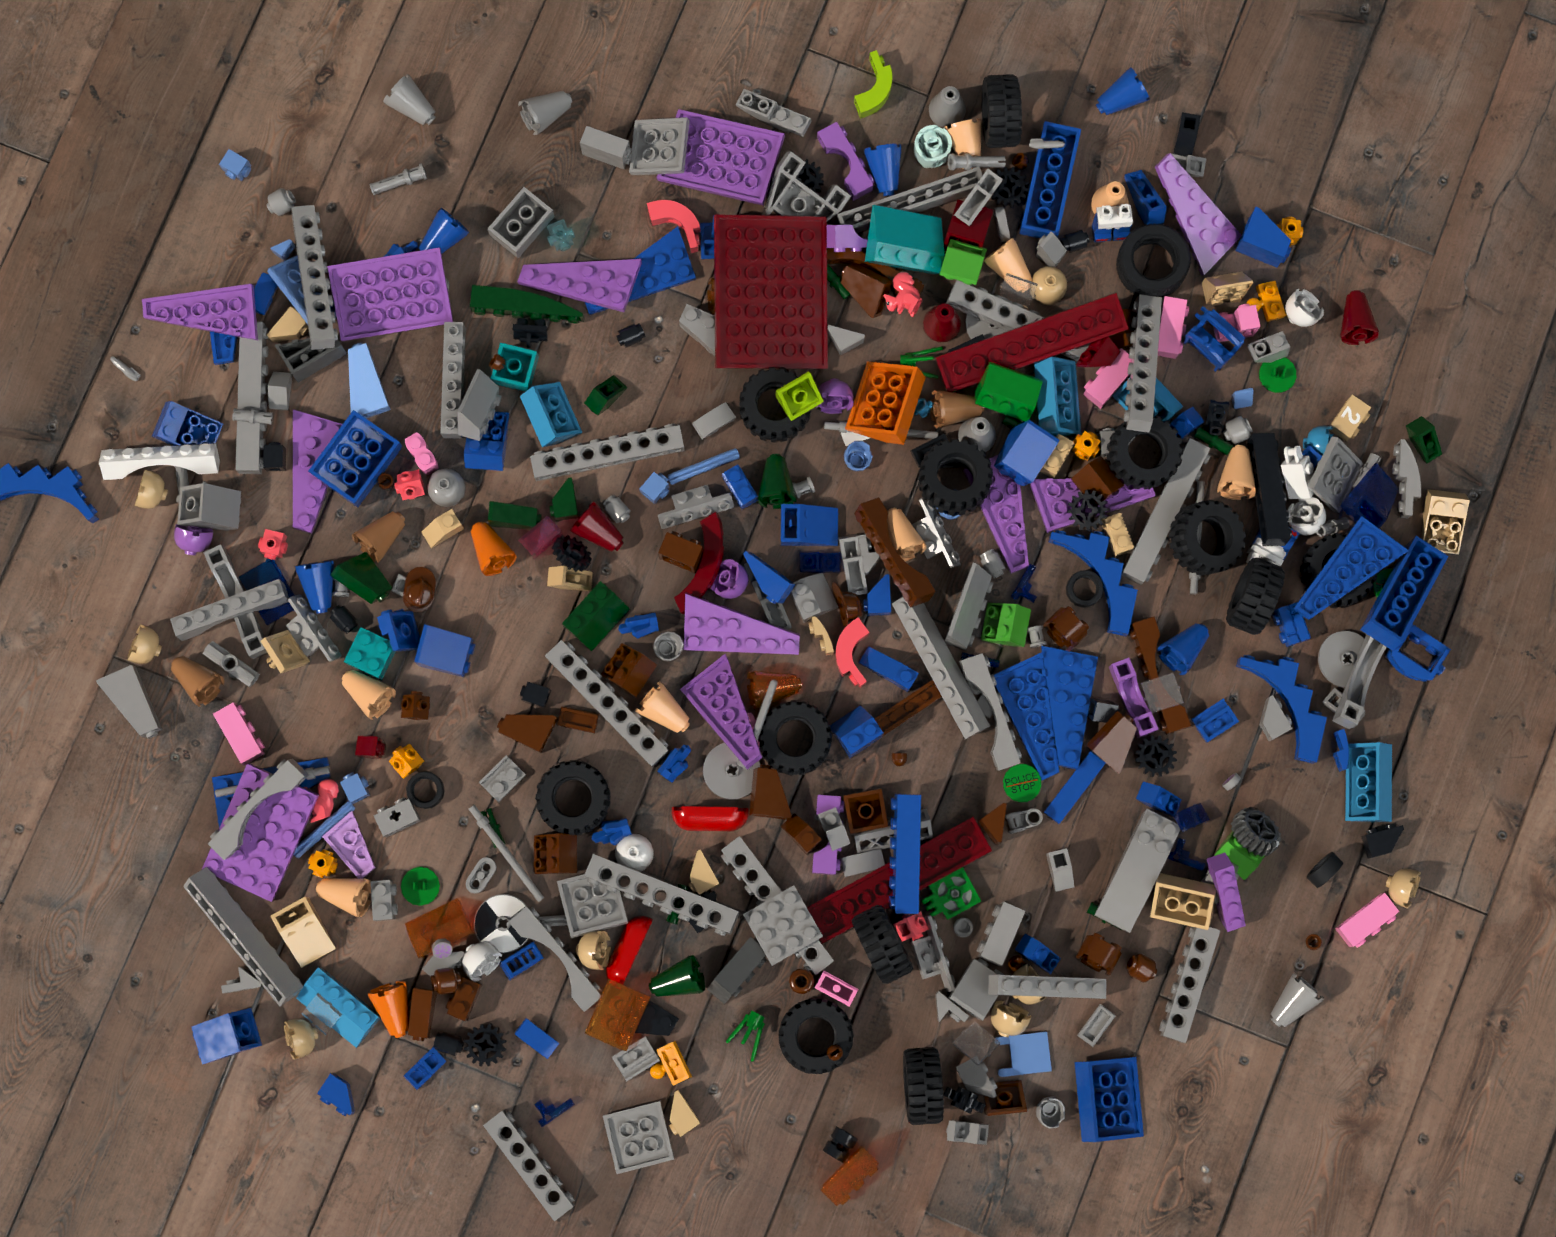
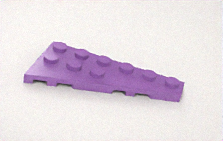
(592, 282)
(214, 310)
(310, 438)
(1055, 494)
(1005, 518)
(721, 705)

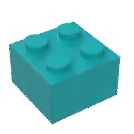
(519, 367)
(370, 654)

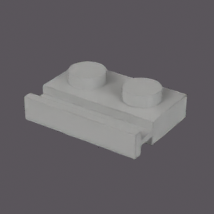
(502, 778)
(636, 1058)

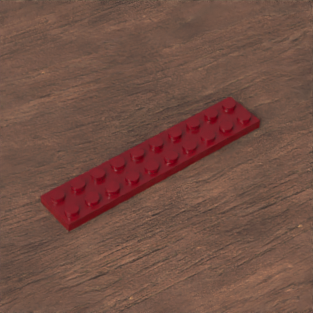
(1033, 341)
(937, 859)

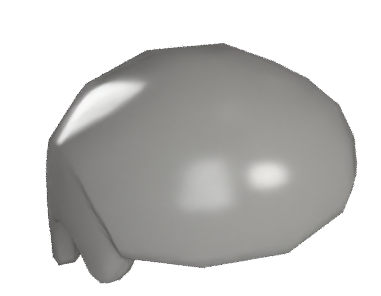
(668, 646)
(1050, 1112)

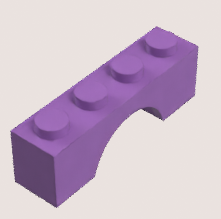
(834, 141)
(844, 237)
(1129, 691)
(826, 860)
(1225, 882)

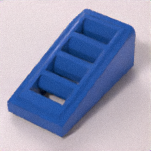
(503, 964)

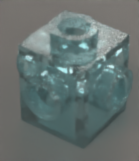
(560, 235)

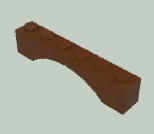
(858, 257)
(912, 584)
(1146, 637)

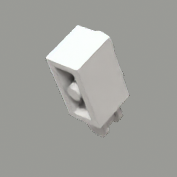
(1297, 473)

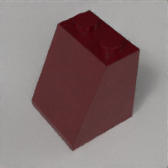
(972, 234)

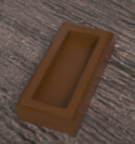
(578, 720)

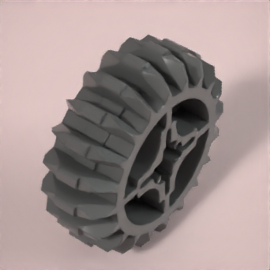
(1256, 831)

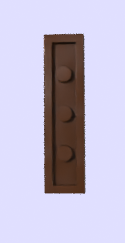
(908, 707)

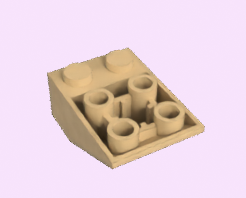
(1226, 288)
(1444, 520)
(303, 931)

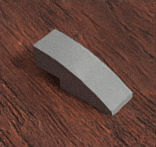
(978, 197)
(853, 564)

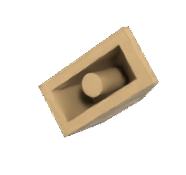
(289, 327)
(442, 528)
(562, 578)
(702, 876)
(682, 1116)

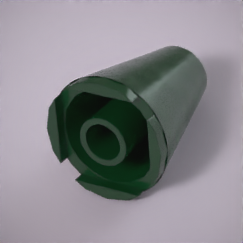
(776, 483)
(679, 979)

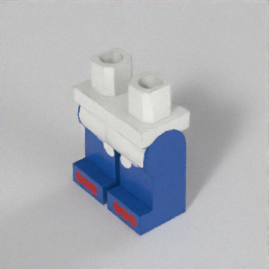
(1114, 219)
(1272, 554)

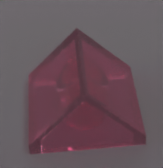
(540, 537)

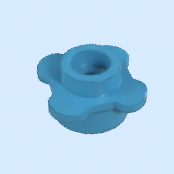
(923, 407)

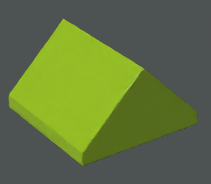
(799, 396)

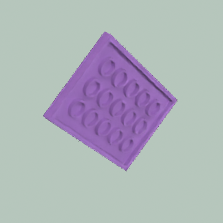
(728, 158)
(390, 294)
(268, 836)

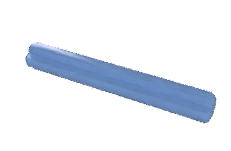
(703, 466)
(317, 834)

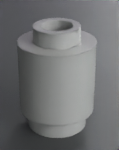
(616, 509)
(992, 563)

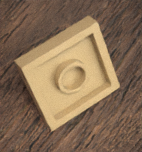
(284, 652)

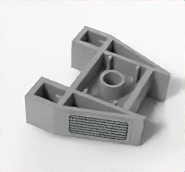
(792, 198)

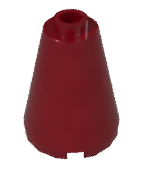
(1358, 320)
(942, 323)
(598, 528)

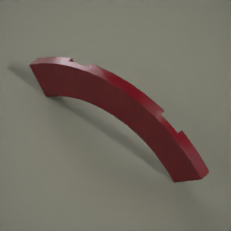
(710, 561)

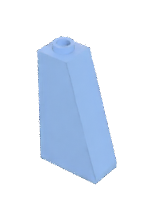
(366, 390)

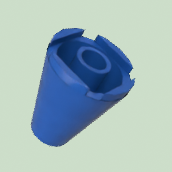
(1122, 94)
(885, 167)
(443, 232)
(317, 584)
(1182, 650)

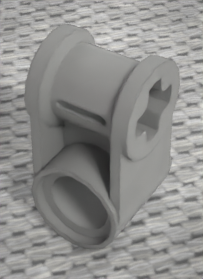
(1022, 821)

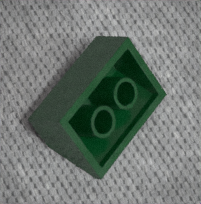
(595, 616)

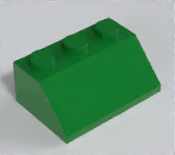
(1008, 391)

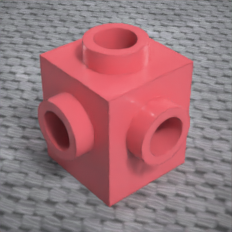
(409, 485)
(273, 538)
(911, 926)

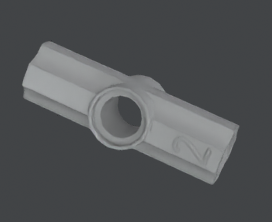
(222, 657)

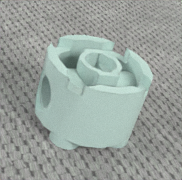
(932, 146)

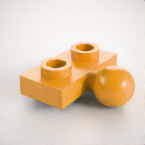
(1269, 301)
(672, 1063)

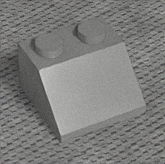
(813, 597)

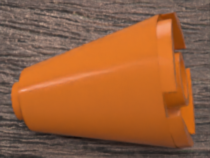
(491, 549)
(392, 1007)

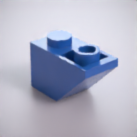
(1186, 422)
(1158, 798)
(1037, 953)
(338, 1092)

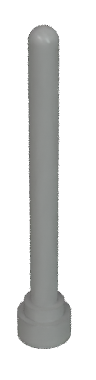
(763, 712)

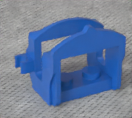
(1207, 344)
(1412, 669)

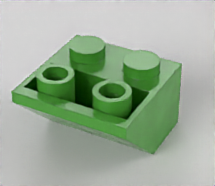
(963, 262)
(1006, 624)
(1239, 856)

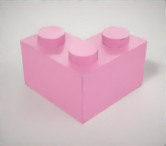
(1244, 320)

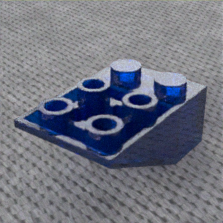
(1371, 497)

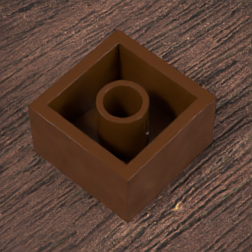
(681, 551)

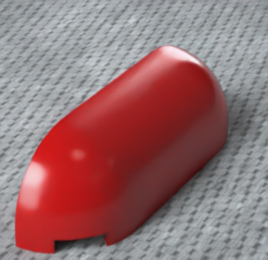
(709, 818)
(627, 948)

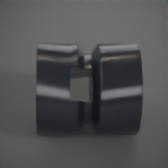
(843, 1138)

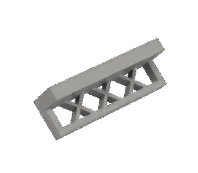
(874, 835)

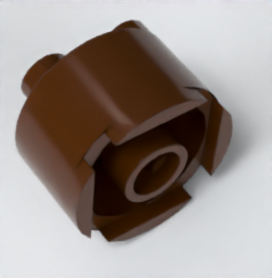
(1066, 628)
(1099, 954)

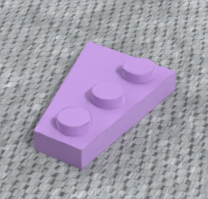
(350, 846)

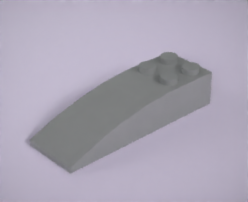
(1137, 870)

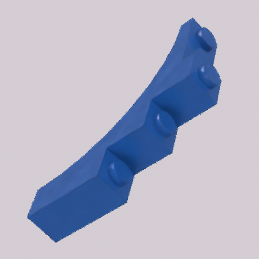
(39, 481)
(1093, 552)
(1282, 677)

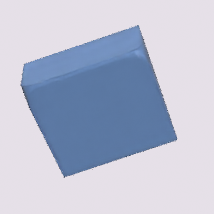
(283, 249)
(1242, 398)

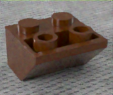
(629, 669)
(555, 854)

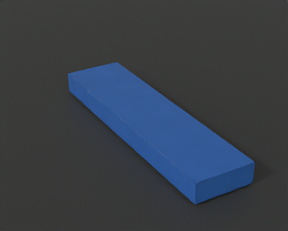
(1074, 787)

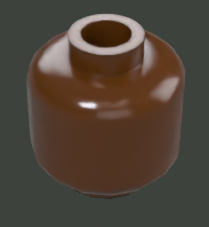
(1141, 968)
(445, 980)
(797, 986)

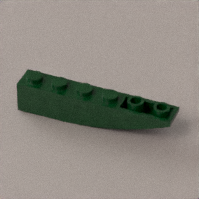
(520, 303)

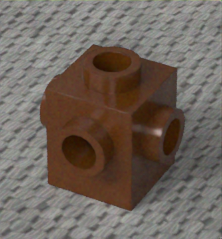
(415, 706)

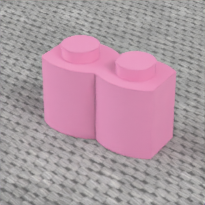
(421, 453)

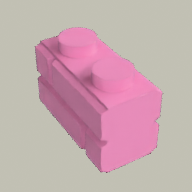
(836, 988)

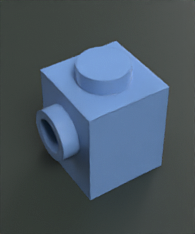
(235, 165)
(655, 487)
(355, 787)

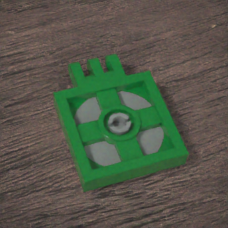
(952, 895)

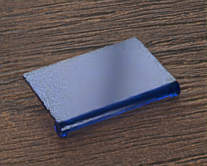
(263, 574)

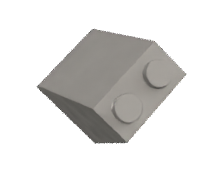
(209, 507)
(972, 989)

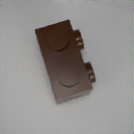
(464, 999)

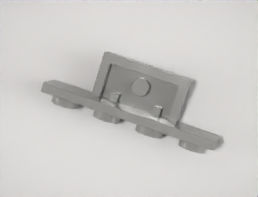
(694, 505)
(935, 536)
(309, 632)
(931, 957)

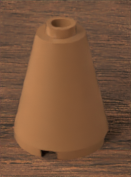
(953, 408)
(379, 535)
(197, 680)

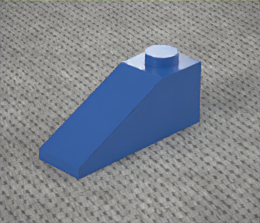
(1146, 199)
(771, 581)
(889, 668)

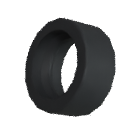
(1084, 574)
(411, 785)
(1324, 870)

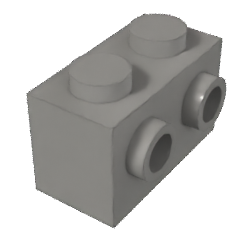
(383, 900)

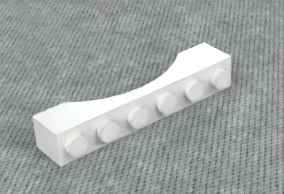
(121, 462)

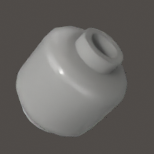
(281, 201)
(1238, 430)

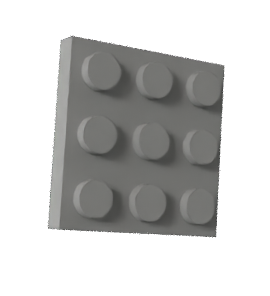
(659, 146)
(1335, 474)
(590, 906)
(782, 925)
(638, 1137)

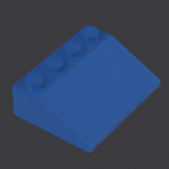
(355, 458)
(1109, 1099)

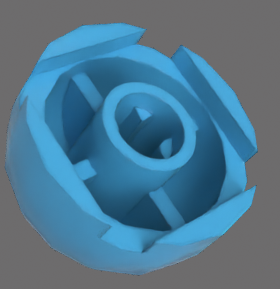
(1318, 438)

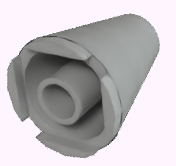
(410, 101)
(947, 107)
(544, 109)
(978, 431)
(1295, 1001)

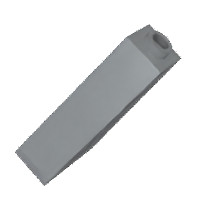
(131, 699)

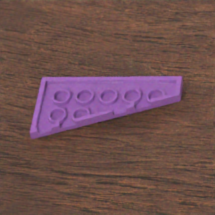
(1199, 218)
(726, 630)

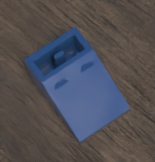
(185, 427)
(491, 449)
(808, 525)

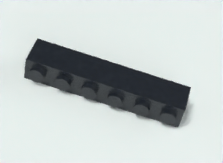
(1269, 489)

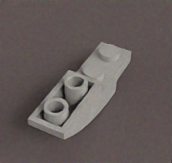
(773, 114)
(1406, 471)

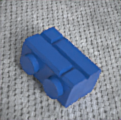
(739, 486)
(1291, 625)

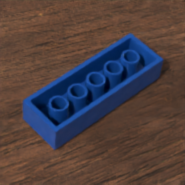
(1050, 181)
(1404, 593)
(906, 853)

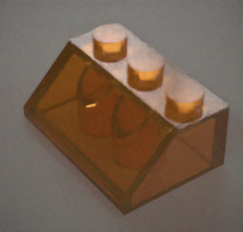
(441, 923)
(617, 1015)
(850, 1176)

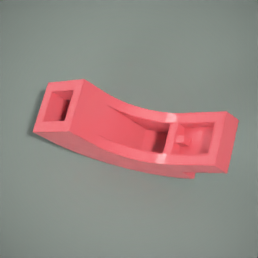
(673, 212)
(850, 636)

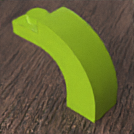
(872, 100)

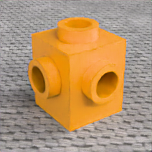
(1288, 224)
(1085, 452)
(405, 760)
(329, 866)

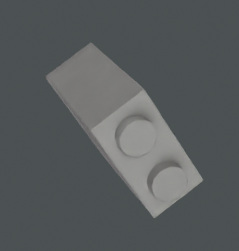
(605, 147)

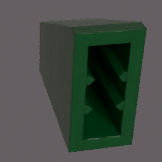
(513, 516)
(363, 578)

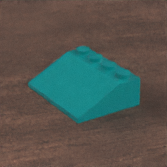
(905, 240)

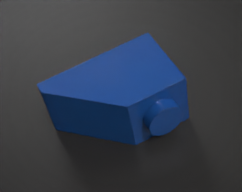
(879, 598)

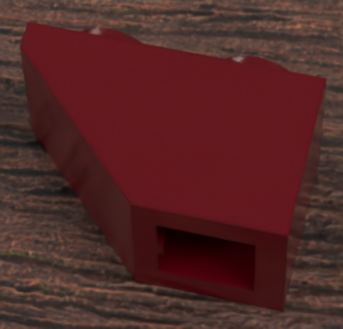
(1099, 354)
(370, 747)

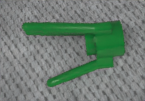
(910, 359)
(753, 1021)

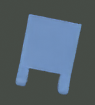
(1028, 1054)

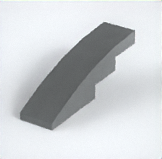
(774, 612)

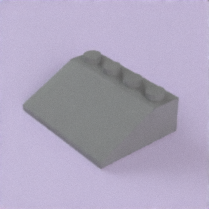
(968, 608)

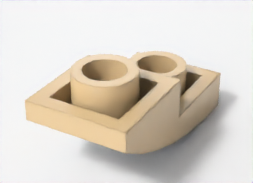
(819, 631)

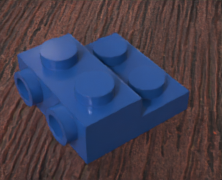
(401, 629)

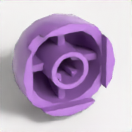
(836, 396)
(192, 538)
(730, 580)

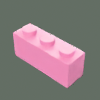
(1172, 327)
(1108, 380)
(239, 733)
(1367, 920)

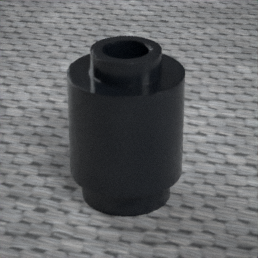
(1075, 241)
(630, 335)
(343, 619)
(448, 1043)

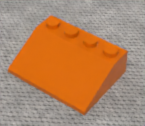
(886, 401)

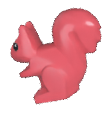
(908, 295)
(327, 792)

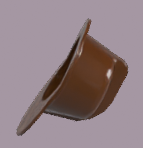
(419, 589)
(848, 604)

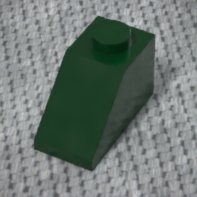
(605, 395)
(1424, 439)
(564, 502)

